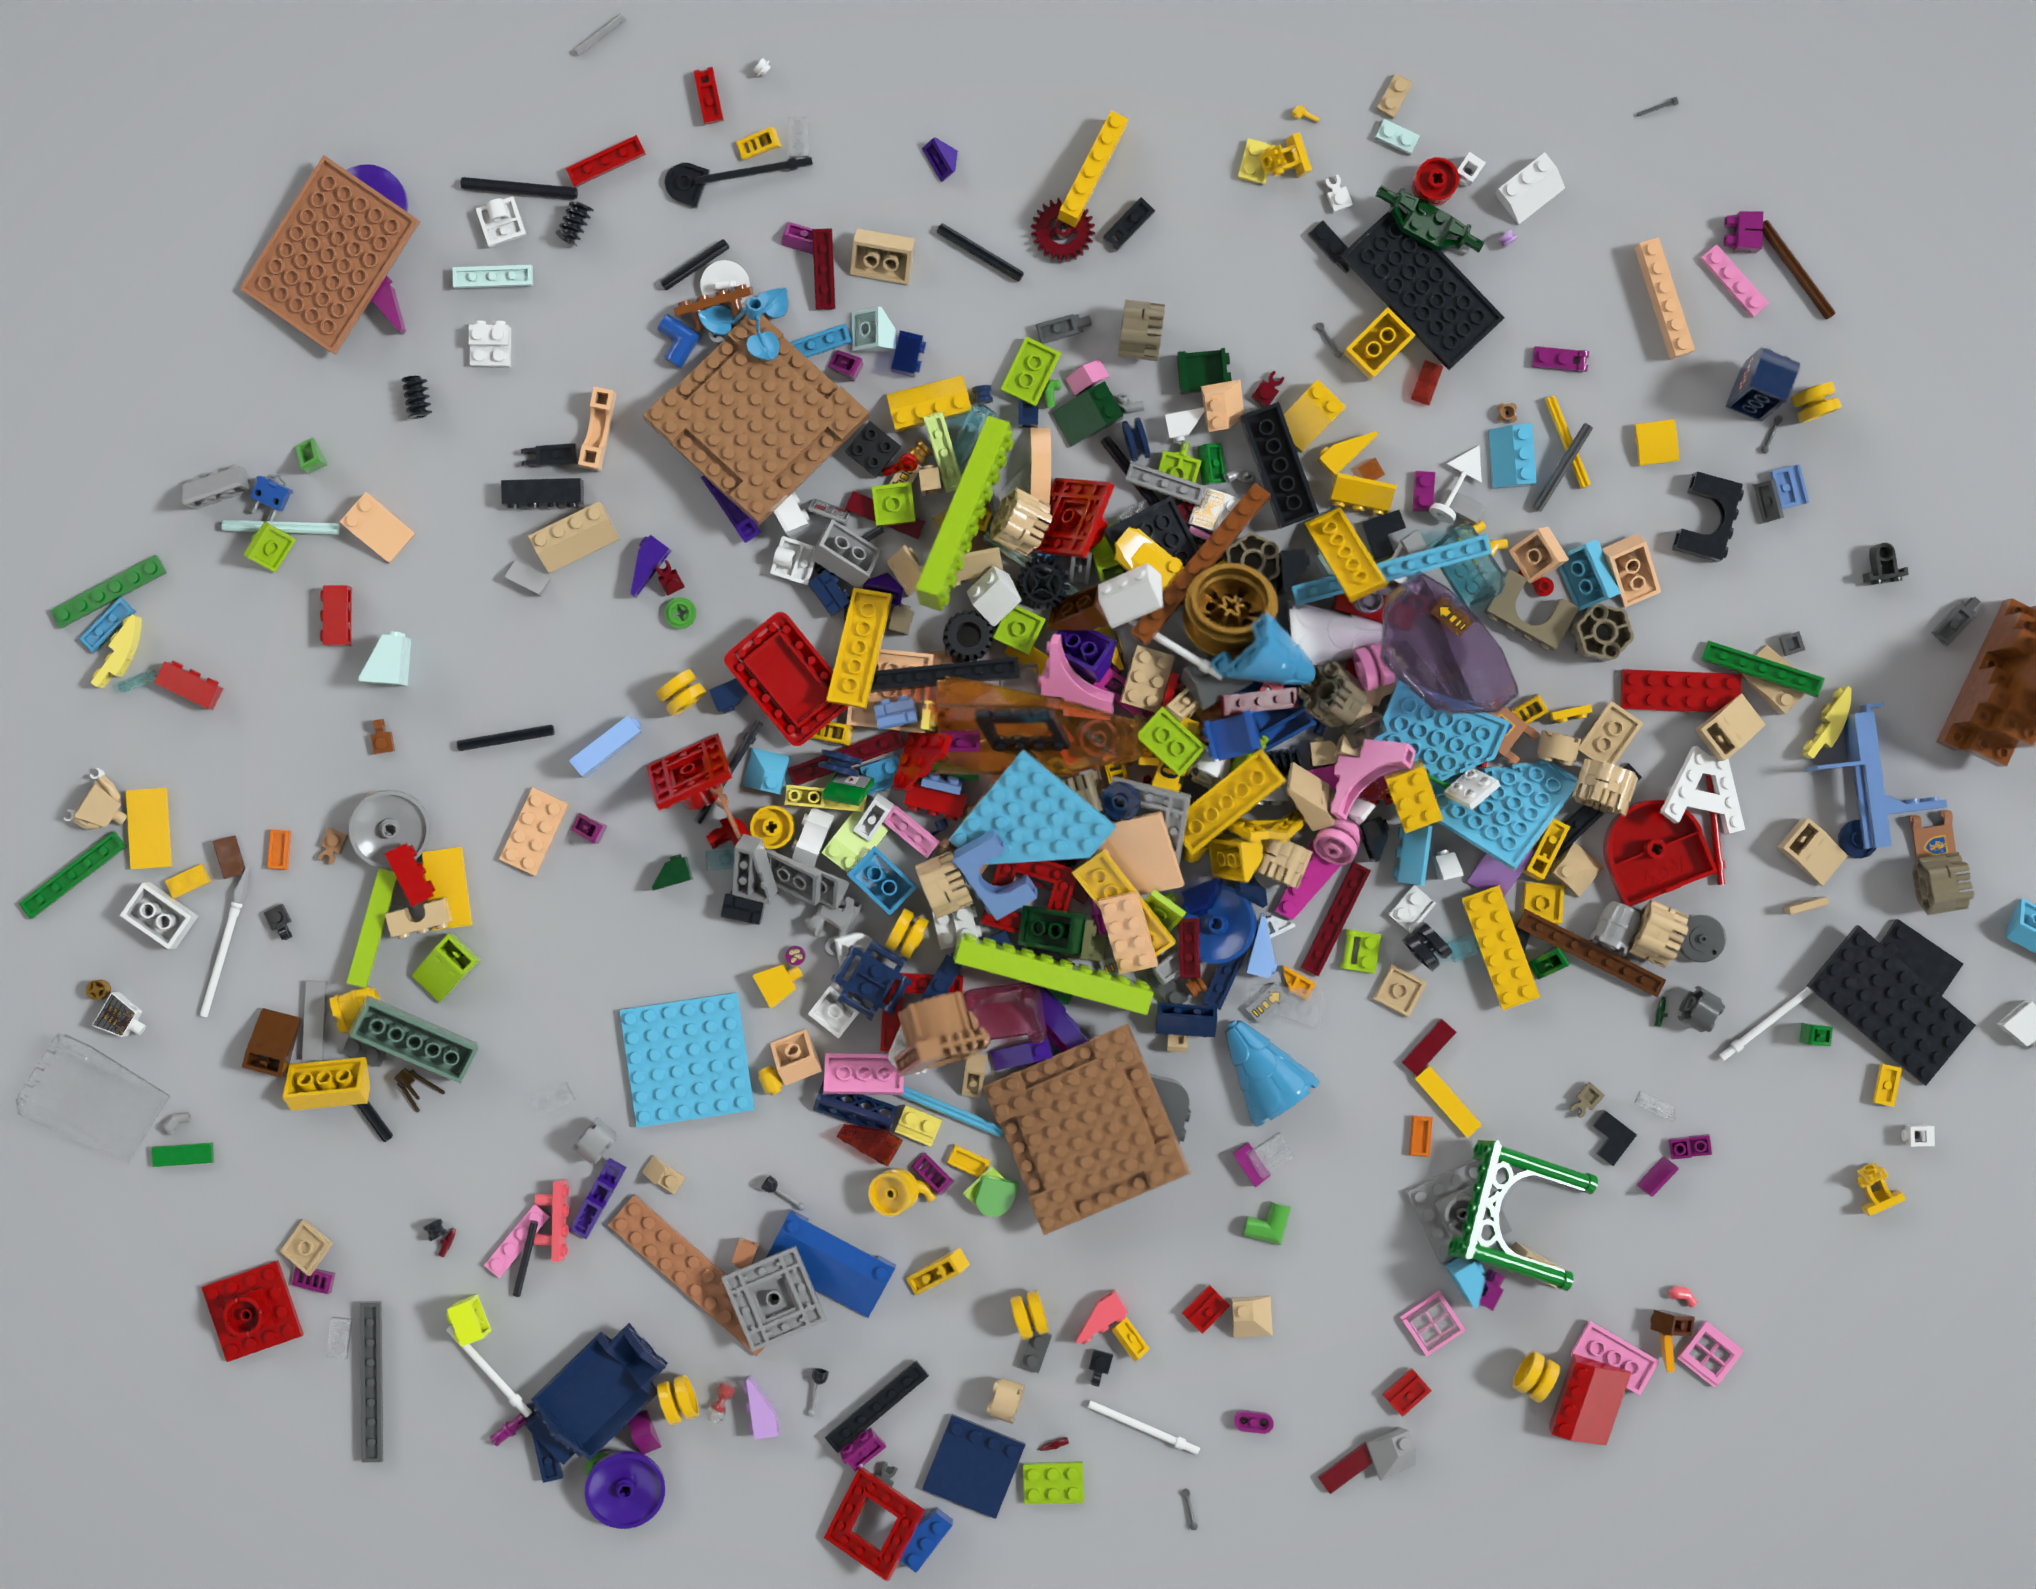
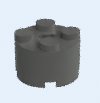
(1701, 1009)

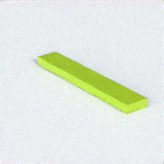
(372, 928)

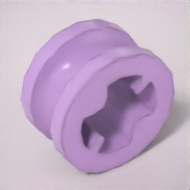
(1508, 238)

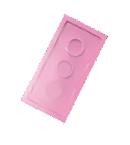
(861, 1075)
(1610, 1349)

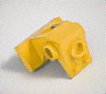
(1294, 156)
(1881, 1198)

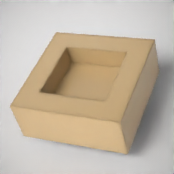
(1177, 1043)

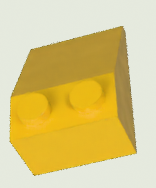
(1312, 414)

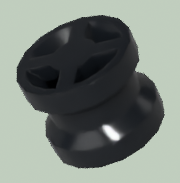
(435, 1230)

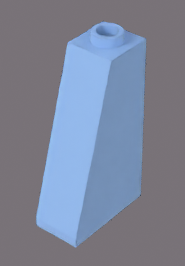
(606, 746)

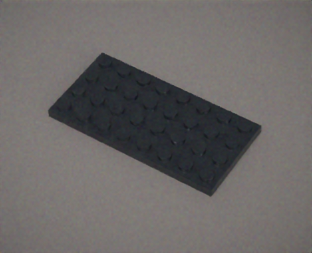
(1423, 290)
(1891, 1005)

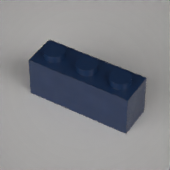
(1186, 1019)

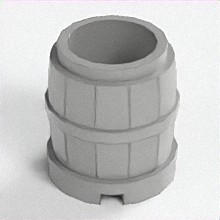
(1616, 927)

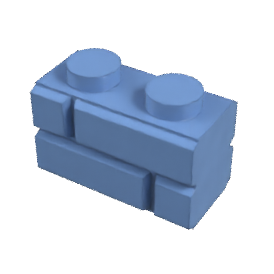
(896, 713)

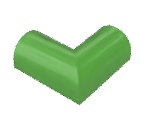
(1268, 1230)

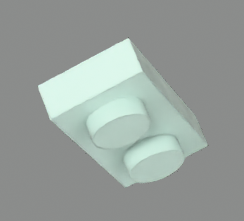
(1397, 137)

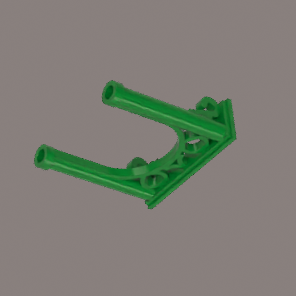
(1466, 1246)

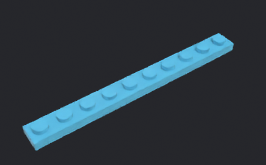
(1400, 567)

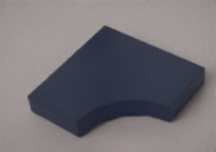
(1252, 891)

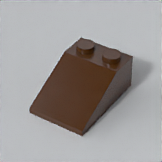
(1078, 612)

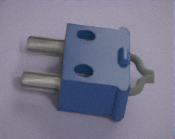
(270, 493)

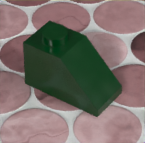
(673, 872)

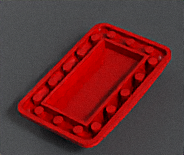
(785, 678)

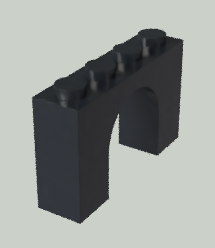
(1726, 496)

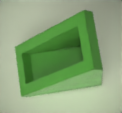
(310, 456)

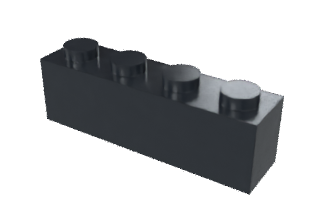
(542, 492)

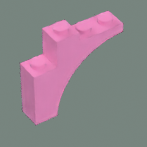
(1062, 681)
(1357, 773)

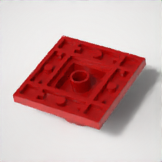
(1076, 517)
(690, 775)
(270, 1307)

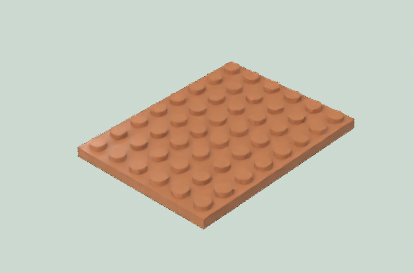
(329, 254)

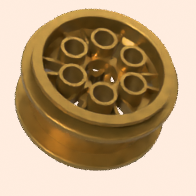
(1227, 584)

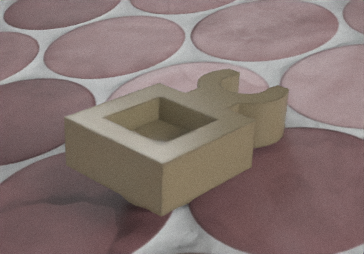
(1588, 1097)

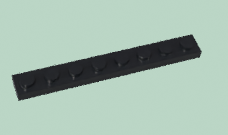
(928, 675)

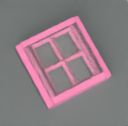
(1432, 1323)
(1710, 1354)

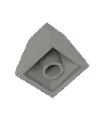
(1392, 1452)

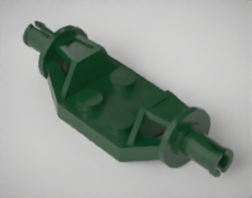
(1428, 222)

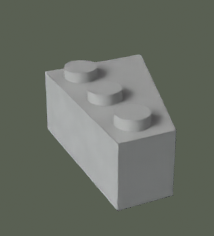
(752, 871)

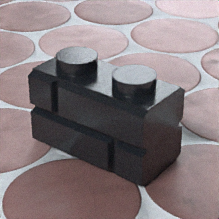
(742, 909)

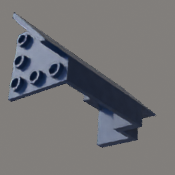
(595, 1394)

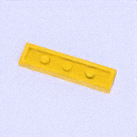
(1448, 1101)

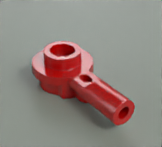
(906, 462)
(1542, 586)

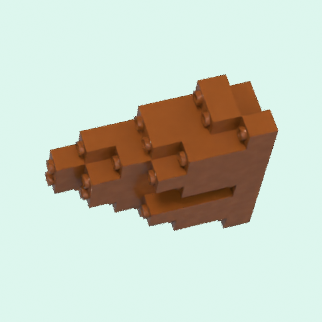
(1999, 695)

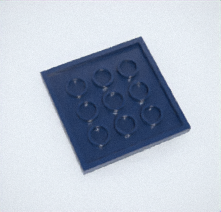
(974, 1466)

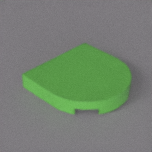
(995, 1195)

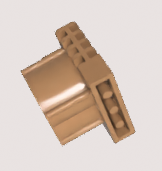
(938, 1034)

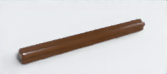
(1797, 270)

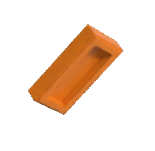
(279, 849)
(1420, 1136)

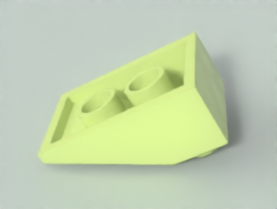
(848, 847)

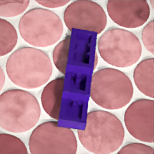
(1060, 1021)
(597, 1198)

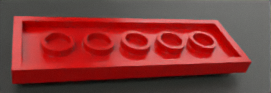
(1678, 690)

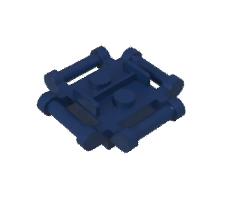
(871, 980)

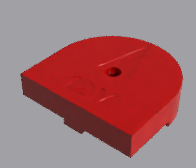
(1643, 874)

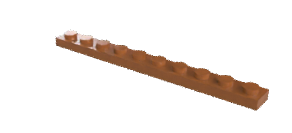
(1203, 559)

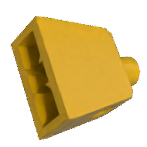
(777, 983)

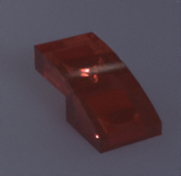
(1426, 382)

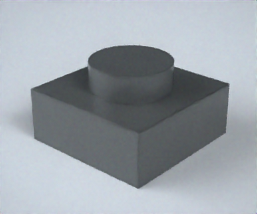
(1791, 643)

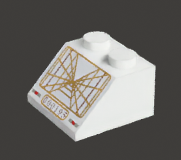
(1212, 510)

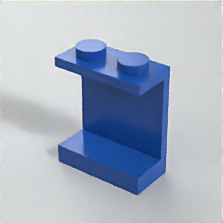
(1232, 736)

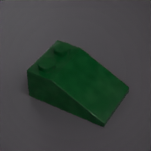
(1088, 414)
(1052, 929)

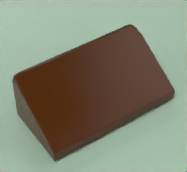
(229, 857)

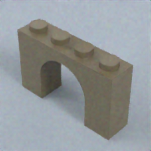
(1547, 634)

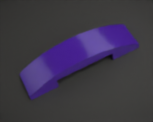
(742, 523)

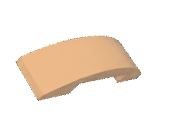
(1040, 463)

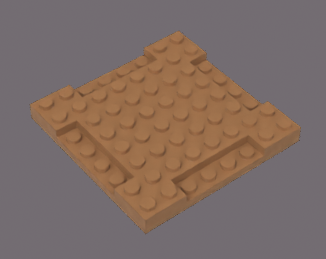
(755, 421)
(1087, 1129)

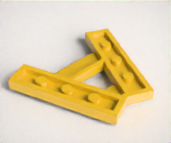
(1280, 830)

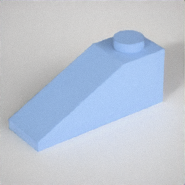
(1261, 955)

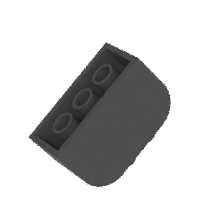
(1175, 1103)

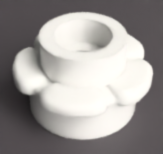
(762, 67)

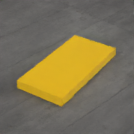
(148, 828)
(449, 878)

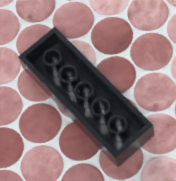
(1279, 465)

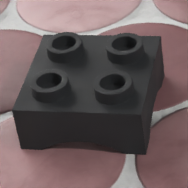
(873, 449)

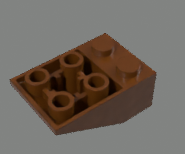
(272, 1043)

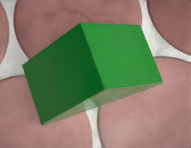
(1549, 962)
(1816, 1034)

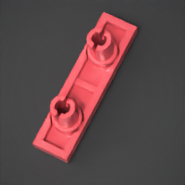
(560, 1211)

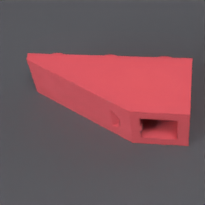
(1106, 1311)

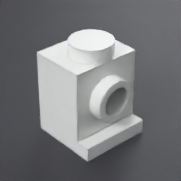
(1472, 164)
(1924, 1138)

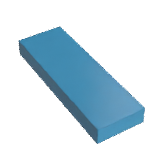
(823, 341)
(106, 625)

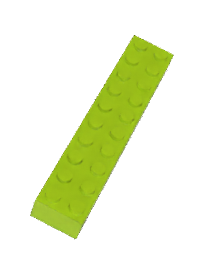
(964, 514)
(1053, 974)

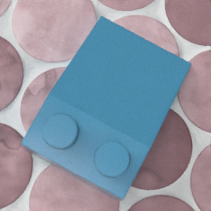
(882, 880)

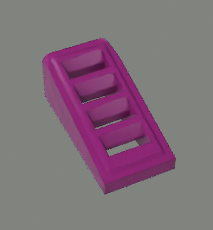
(940, 1190)
(326, 1289)

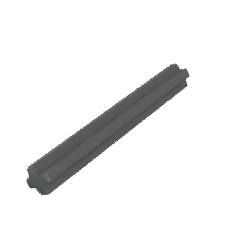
(1562, 467)

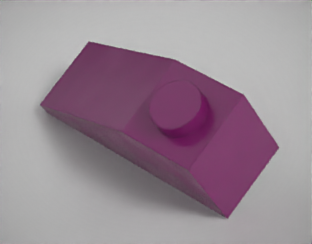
(387, 302)

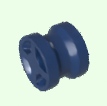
(982, 394)

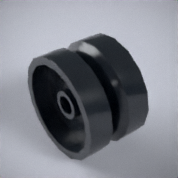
(1429, 944)

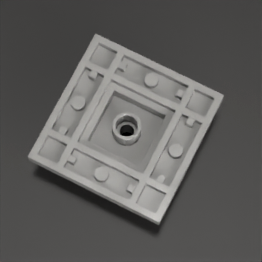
(1171, 804)
(1440, 1203)
(771, 1318)

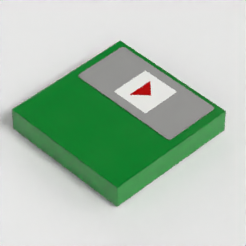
(848, 789)

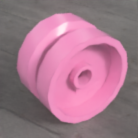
(1370, 668)
(1338, 842)

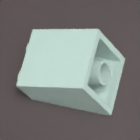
(388, 661)

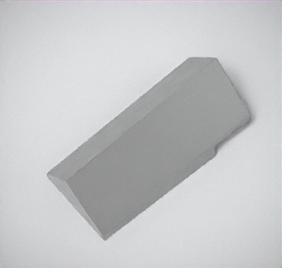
(806, 882)

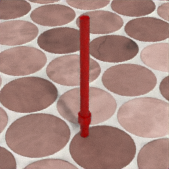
(1719, 862)

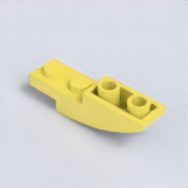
(124, 646)
(1834, 717)
(812, 797)

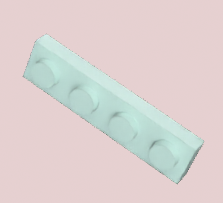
(492, 276)

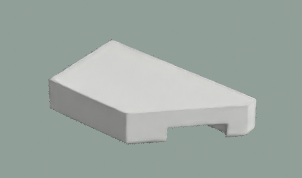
(1277, 926)

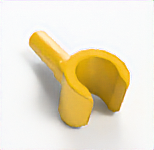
(1299, 110)

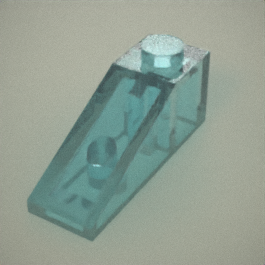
(970, 431)

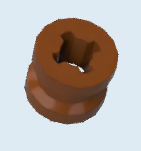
(1195, 986)

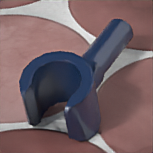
(941, 825)

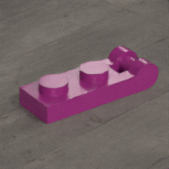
(1559, 359)

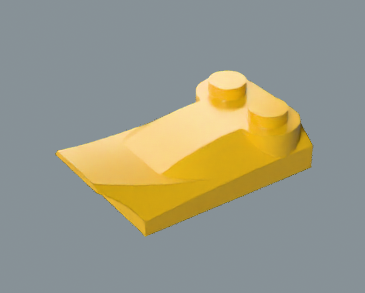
(1137, 549)

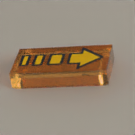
(1451, 616)

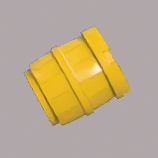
(347, 1005)

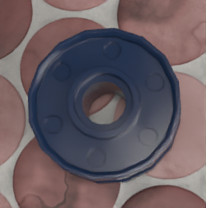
(1136, 439)
(839, 762)

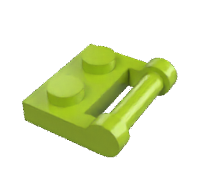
(1367, 951)

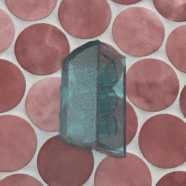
(1474, 579)

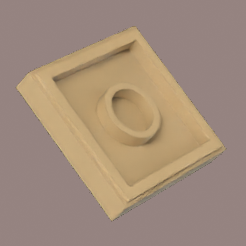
(1400, 990)
(306, 1247)

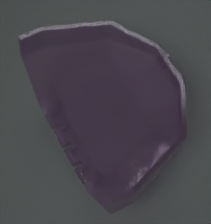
(1439, 666)

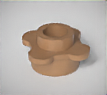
(1511, 408)

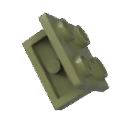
(1093, 945)

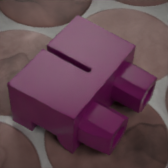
(1747, 231)
(1491, 1290)

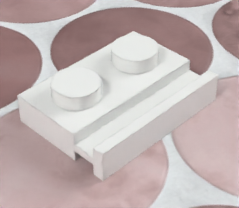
(1412, 908)

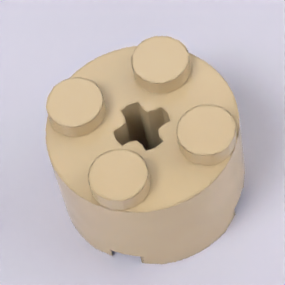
(1558, 746)
(1006, 1400)

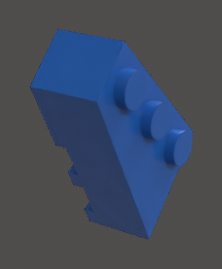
(926, 1538)

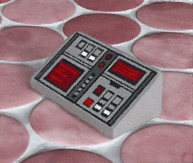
(829, 511)

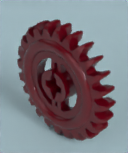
(1043, 233)

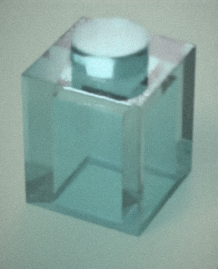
(1463, 947)

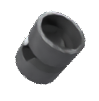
(1369, 603)

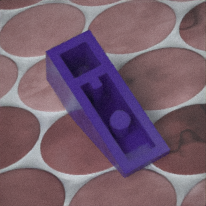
(650, 554)
(1021, 1054)

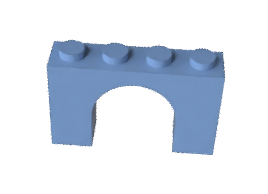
(997, 899)

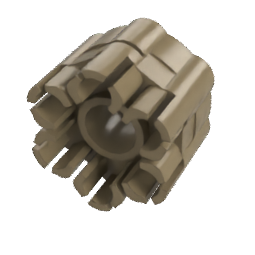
(1137, 330)
(1259, 546)
(1585, 632)
(1333, 696)
(1089, 787)
(1937, 883)

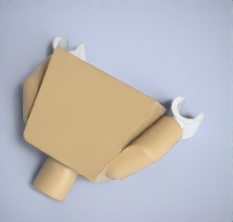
(98, 805)

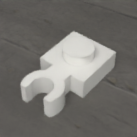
(1338, 197)

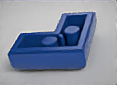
(683, 337)

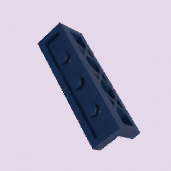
(853, 1111)

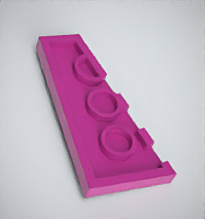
(1315, 876)

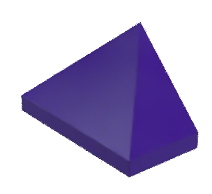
(941, 157)
(886, 584)

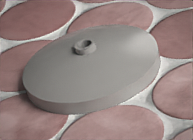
(384, 808)

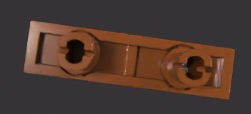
(723, 296)

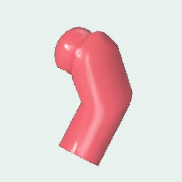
(1683, 1293)

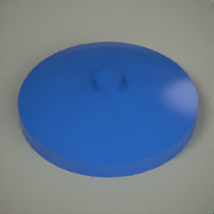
(1226, 928)

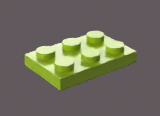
(1031, 371)
(1170, 741)
(1053, 1482)

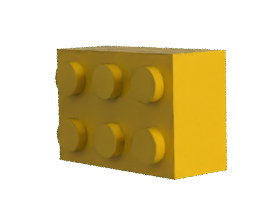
(1379, 343)
(1413, 797)

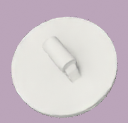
(723, 276)

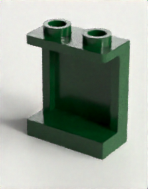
(1202, 369)

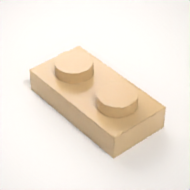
(1394, 96)

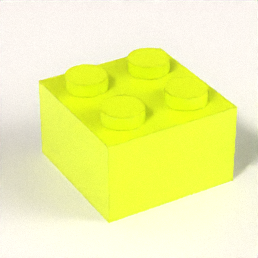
(468, 1320)

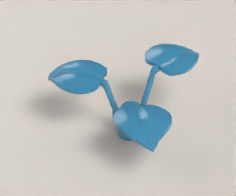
(761, 346)

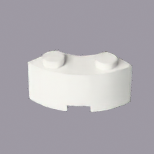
(812, 838)

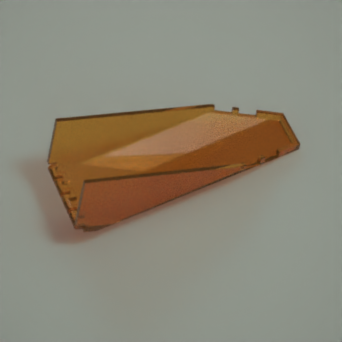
(1094, 735)

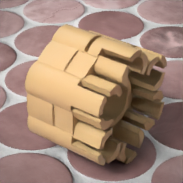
(1016, 521)
(1606, 785)
(1284, 862)
(941, 887)
(1655, 933)

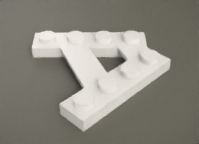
(1684, 791)

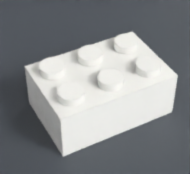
(159, 915)

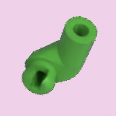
(1049, 392)

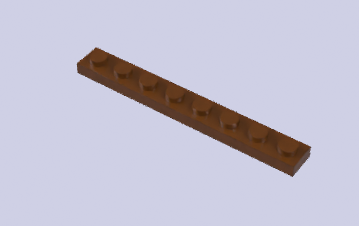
(1591, 953)

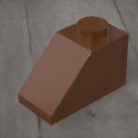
(1672, 1323)

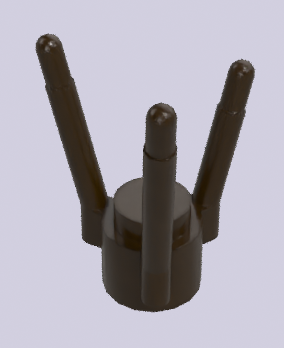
(405, 1080)

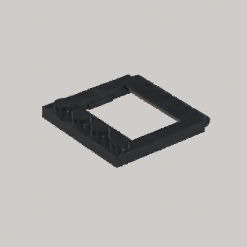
(987, 718)

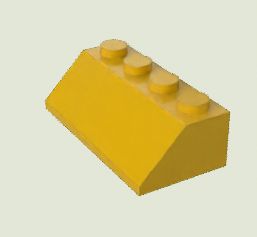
(913, 404)
(327, 1084)

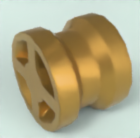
(920, 451)
(93, 989)

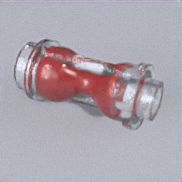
(725, 1391)

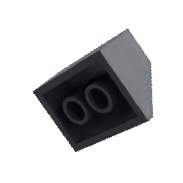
(1292, 566)

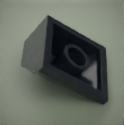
(1374, 837)

